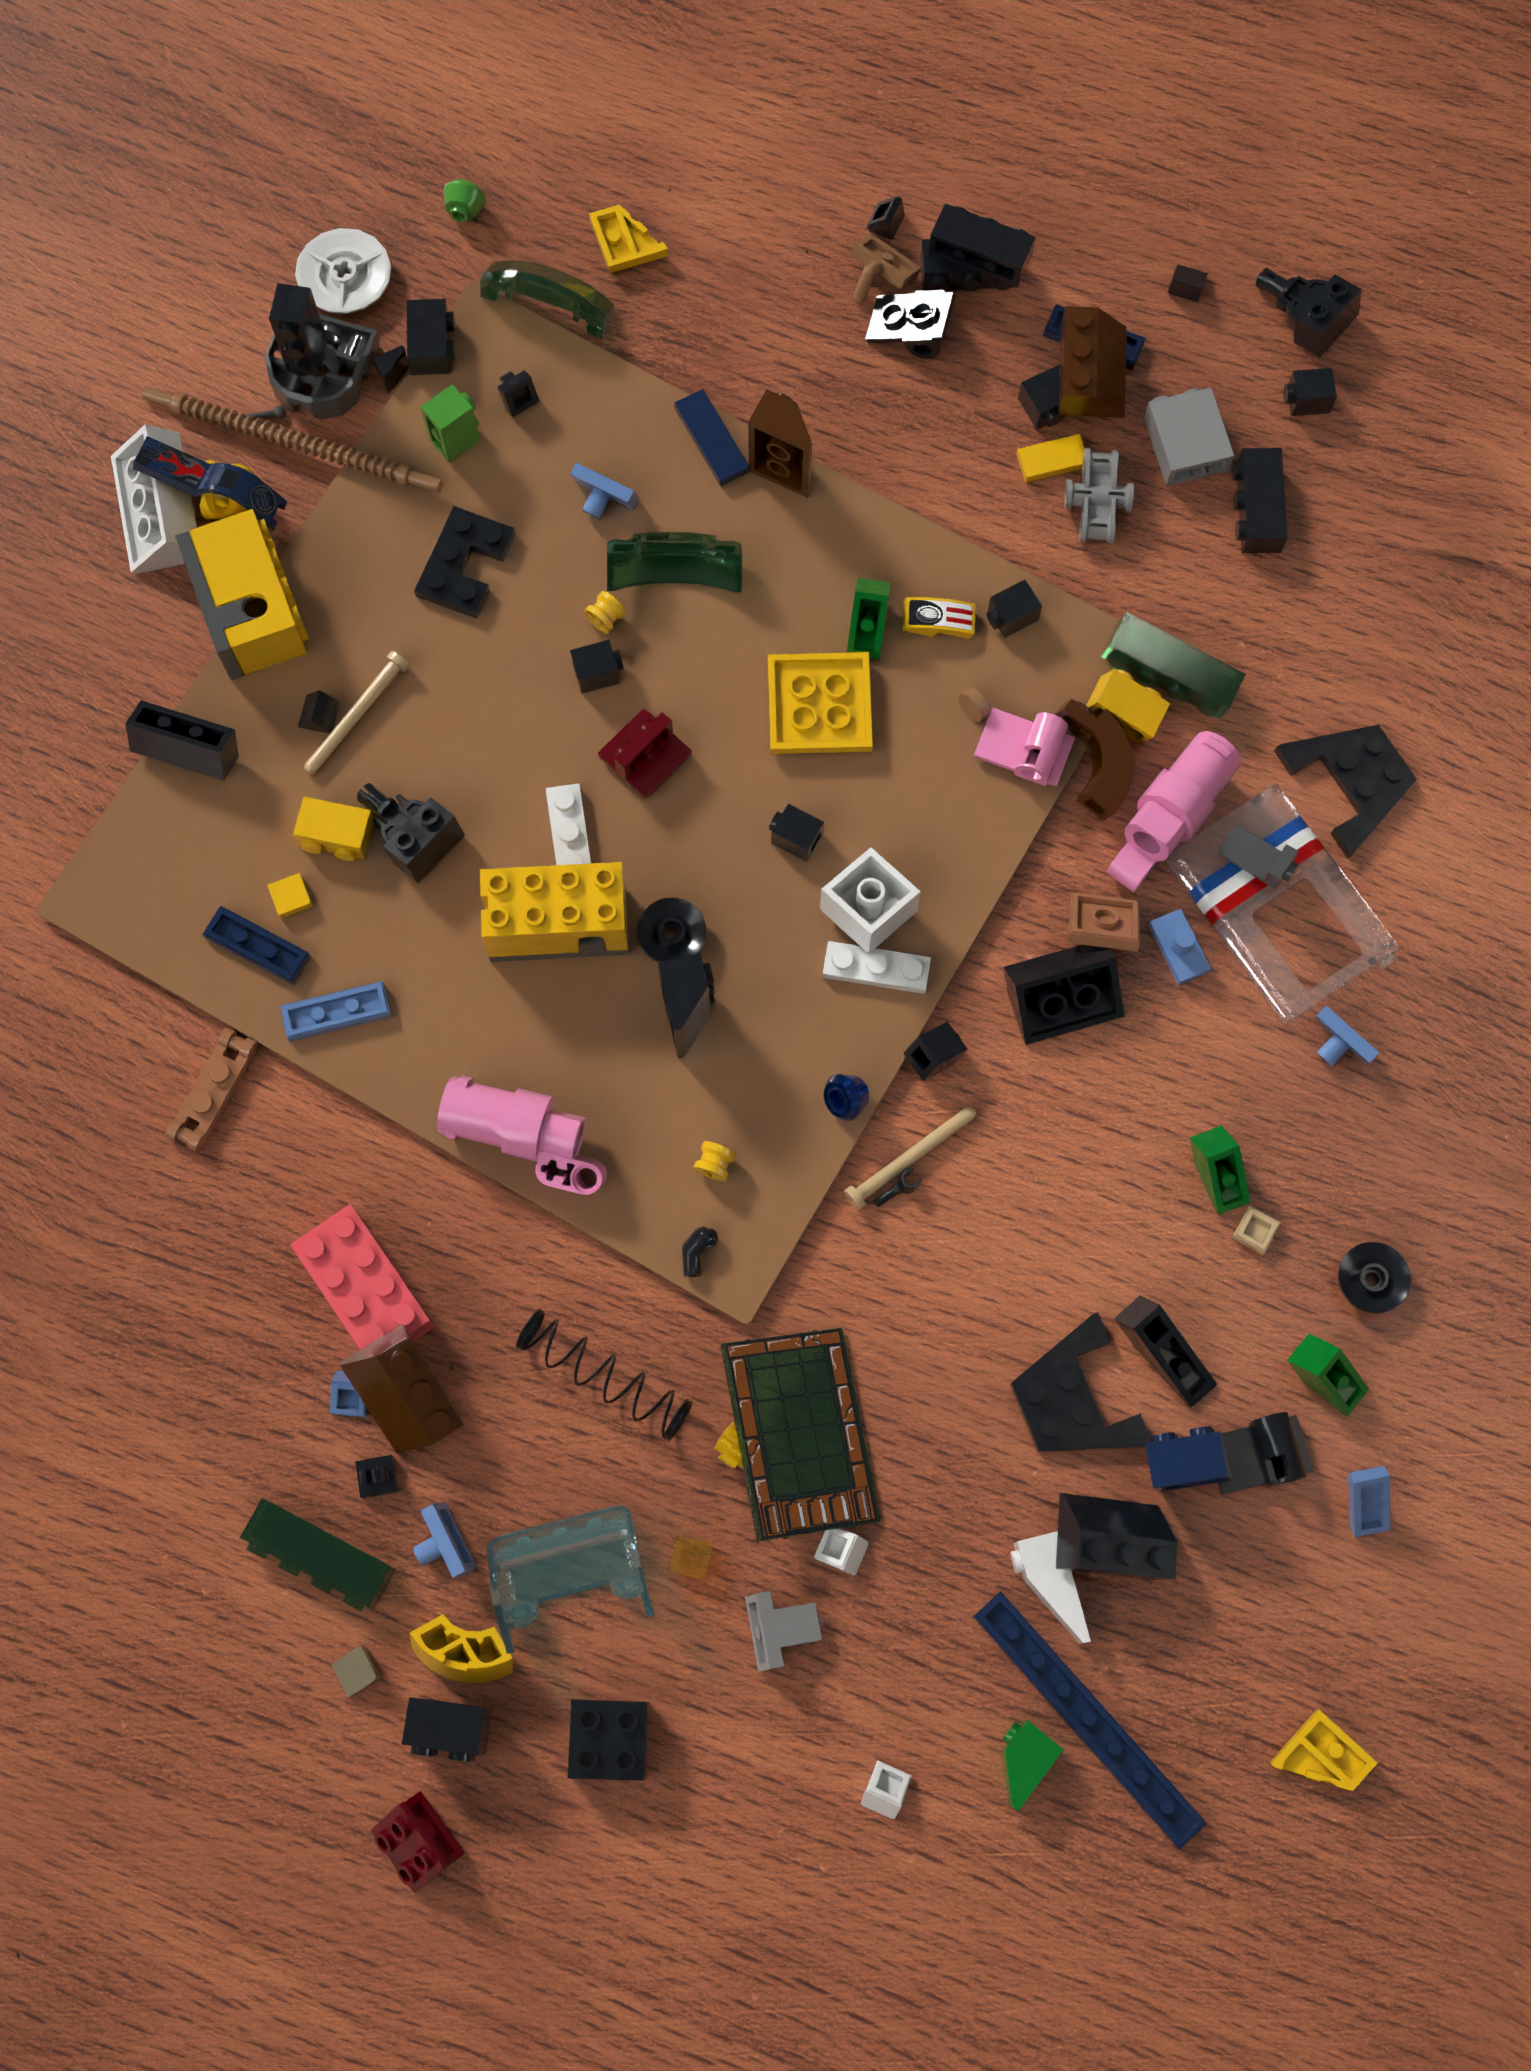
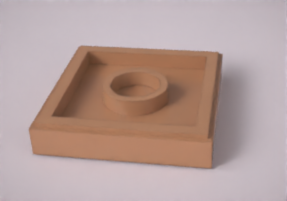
(1104, 921)

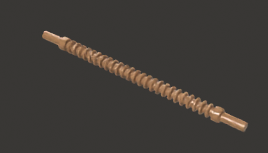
(181, 404)

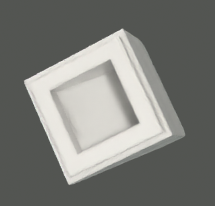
(842, 1550)
(886, 1790)

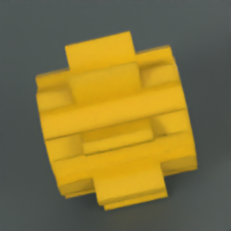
(729, 1447)

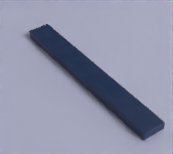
(1090, 1720)

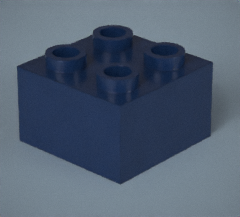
(1188, 1460)

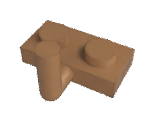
(881, 260)

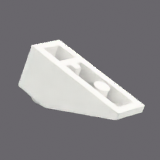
(1053, 1586)

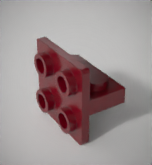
(645, 752)
(416, 1841)

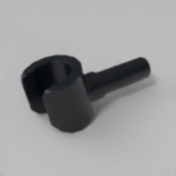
(899, 1187)

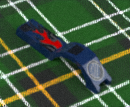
(200, 477)

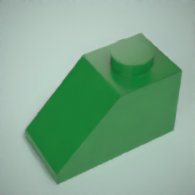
(868, 617)
(1221, 1168)
(1328, 1373)
(1026, 1760)

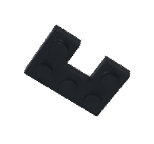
(442, 575)

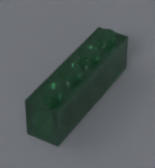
(1173, 666)
(318, 1554)

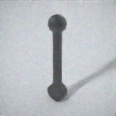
(278, 412)

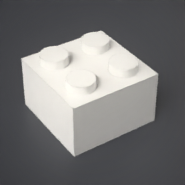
(869, 900)

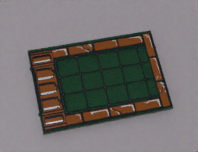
(799, 1434)

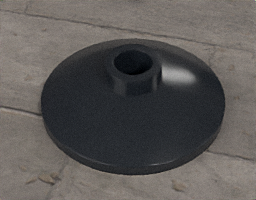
(671, 915)
(1387, 1267)

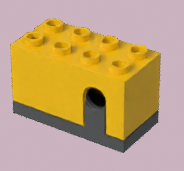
(243, 593)
(554, 911)

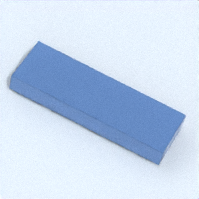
(335, 1011)

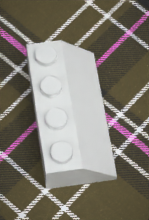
(150, 508)

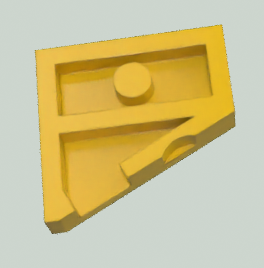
(624, 240)
(1325, 1754)

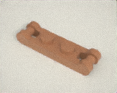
(212, 1090)

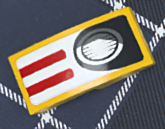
(938, 615)

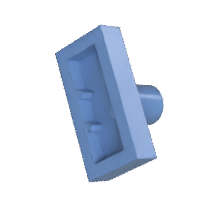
(602, 491)
(1179, 947)
(1342, 1039)
(1369, 1501)
(445, 1542)

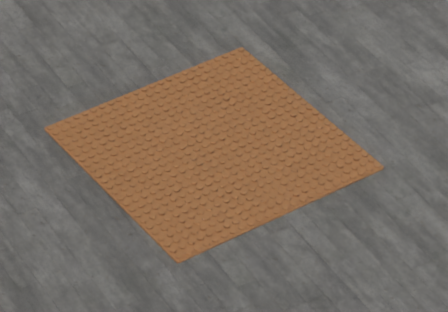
(500, 717)

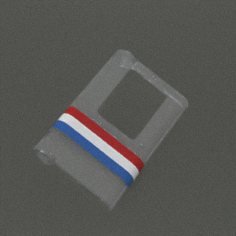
(1232, 897)

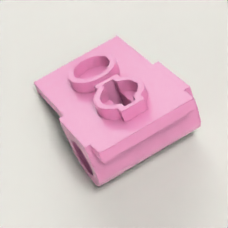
(1011, 740)

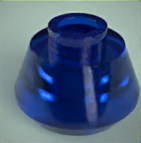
(845, 1096)

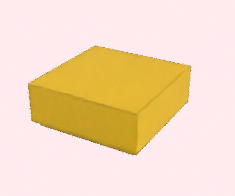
(290, 895)

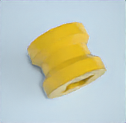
(604, 612)
(714, 1161)

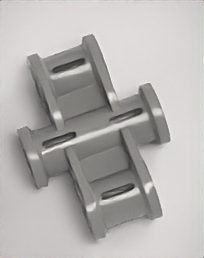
(1098, 496)

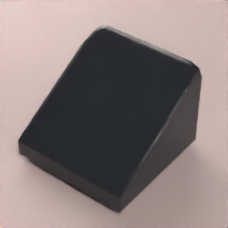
(1187, 283)
(391, 367)

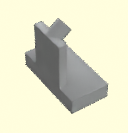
(779, 1628)

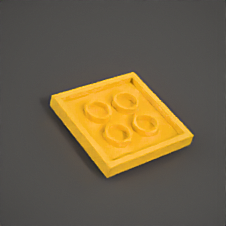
(819, 703)

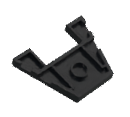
(1365, 770)
(1060, 1404)

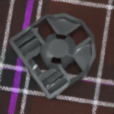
(331, 393)

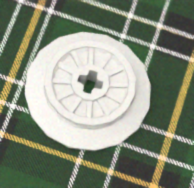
(342, 252)

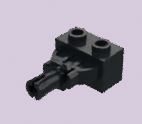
(1314, 307)
(414, 832)

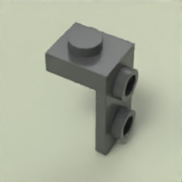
(1259, 857)

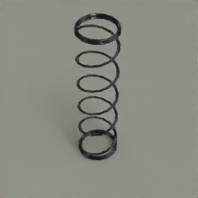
(531, 1329)

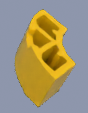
(461, 1653)

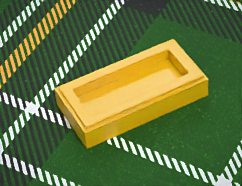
(1051, 458)

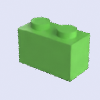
(451, 422)

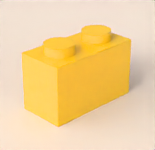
(1131, 704)
(333, 829)

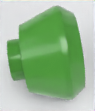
(463, 199)

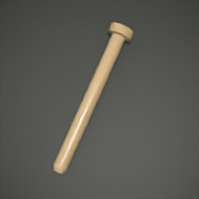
(396, 664)
(857, 1195)

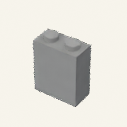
(1188, 436)

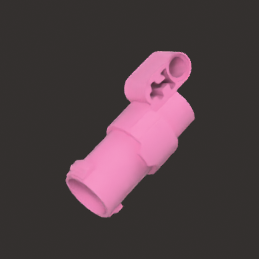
(1175, 806)
(522, 1127)

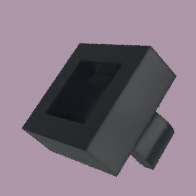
(517, 392)
(376, 1476)

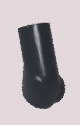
(694, 1247)

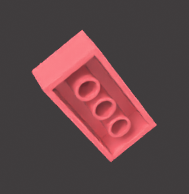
(359, 1279)

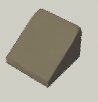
(356, 1671)

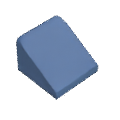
(345, 1398)

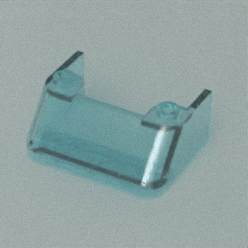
(562, 1561)

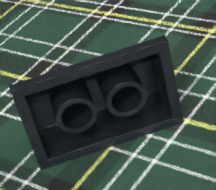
(1064, 991)
(687, 997)
(1114, 1538)

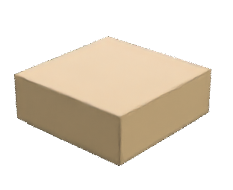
(1256, 1230)

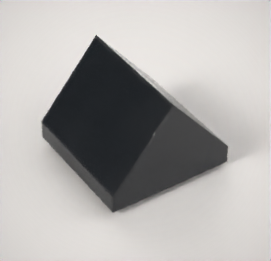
(887, 217)
(319, 712)

